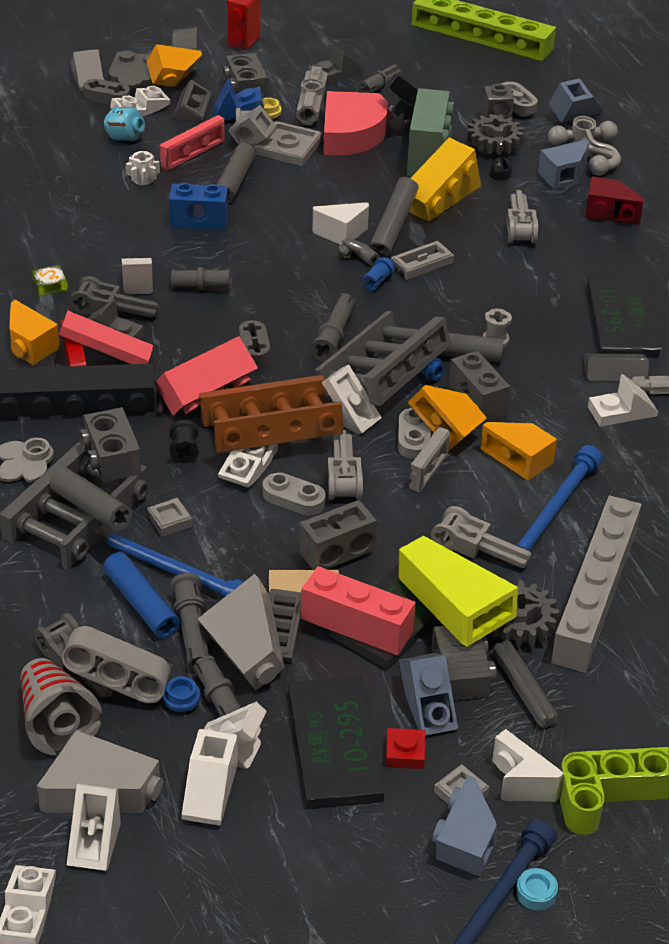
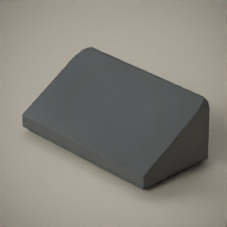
(192, 103)
(611, 366)

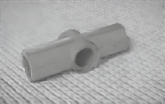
(312, 95)

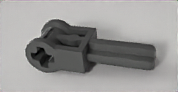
(101, 293)
(52, 644)

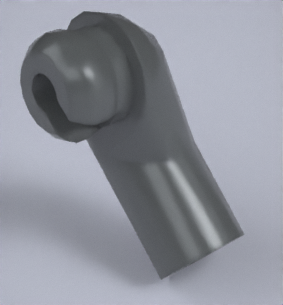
(360, 249)

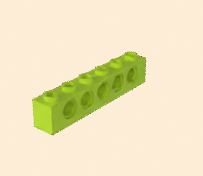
(485, 27)

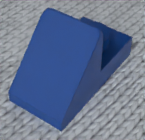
(245, 100)

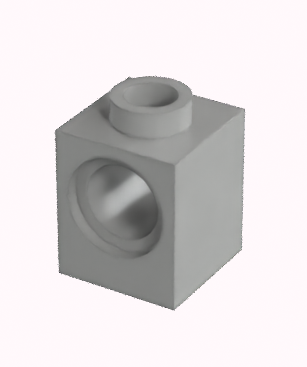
(252, 127)

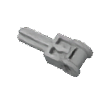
(521, 221)
(344, 470)
(471, 535)

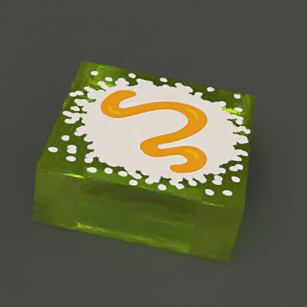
(49, 279)

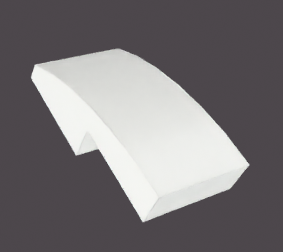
(146, 100)
(247, 464)
(26, 904)

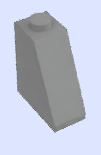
(247, 632)
(103, 764)

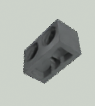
(245, 72)
(111, 445)
(337, 535)

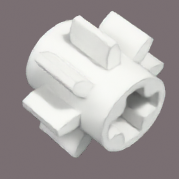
(142, 168)

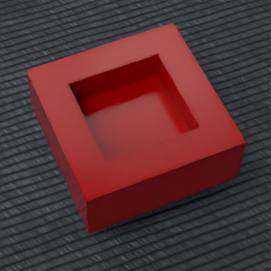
(405, 748)

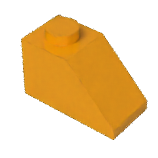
(171, 64)
(32, 334)
(447, 410)
(519, 446)

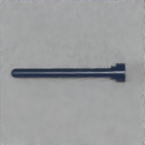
(536, 839)

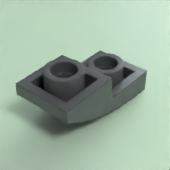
(186, 38)

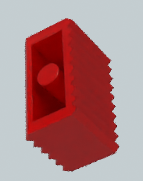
(243, 22)

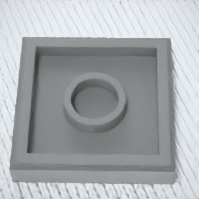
(289, 144)

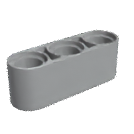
(129, 678)

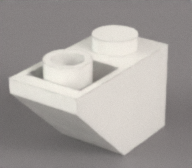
(210, 776)

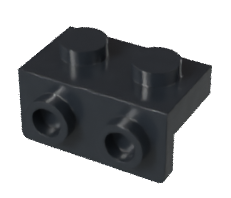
(401, 97)

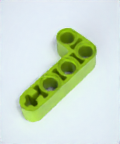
(610, 777)

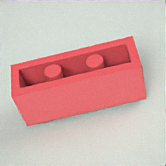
(208, 372)
(357, 610)

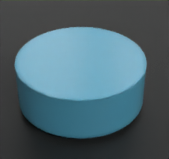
(537, 889)

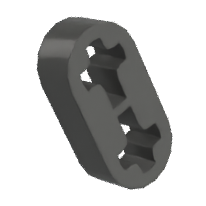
(103, 91)
(258, 342)

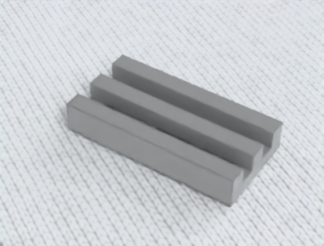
(422, 260)
(429, 459)

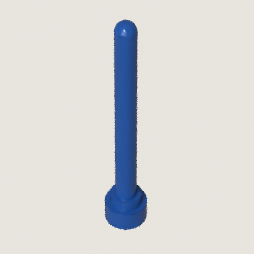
(585, 462)
(171, 565)

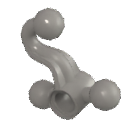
(603, 155)

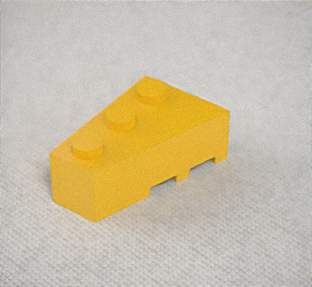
(445, 179)

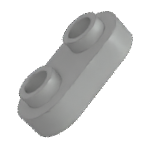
(524, 101)
(412, 434)
(294, 494)

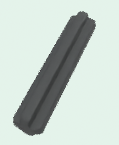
(525, 684)

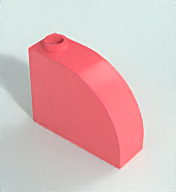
(354, 122)

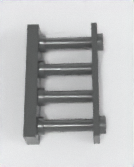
(402, 361)
(40, 499)

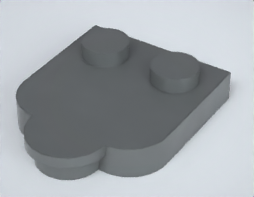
(131, 70)

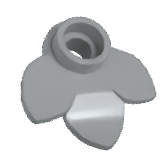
(25, 459)

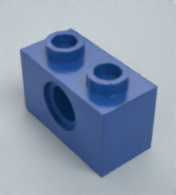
(187, 214)

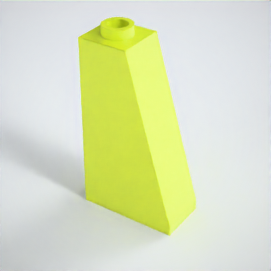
(457, 590)

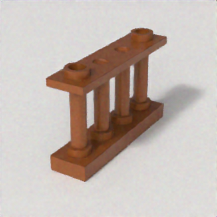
(270, 413)

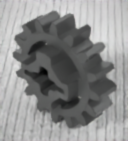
(495, 134)
(534, 617)

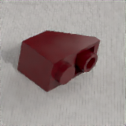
(613, 202)

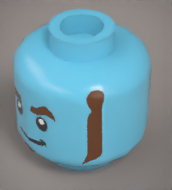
(124, 124)

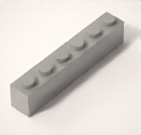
(596, 584)

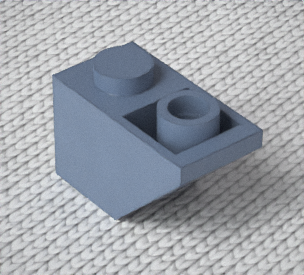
(573, 100)
(564, 163)
(429, 692)
(468, 832)

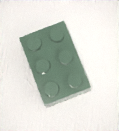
(428, 127)

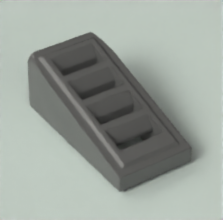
(288, 606)

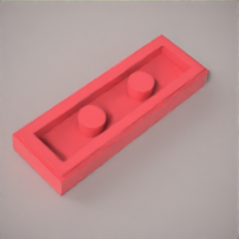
(192, 143)
(105, 339)

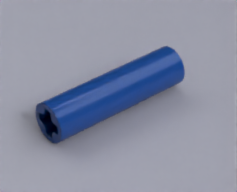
(141, 595)

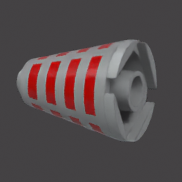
(56, 706)

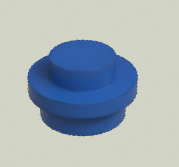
(181, 694)

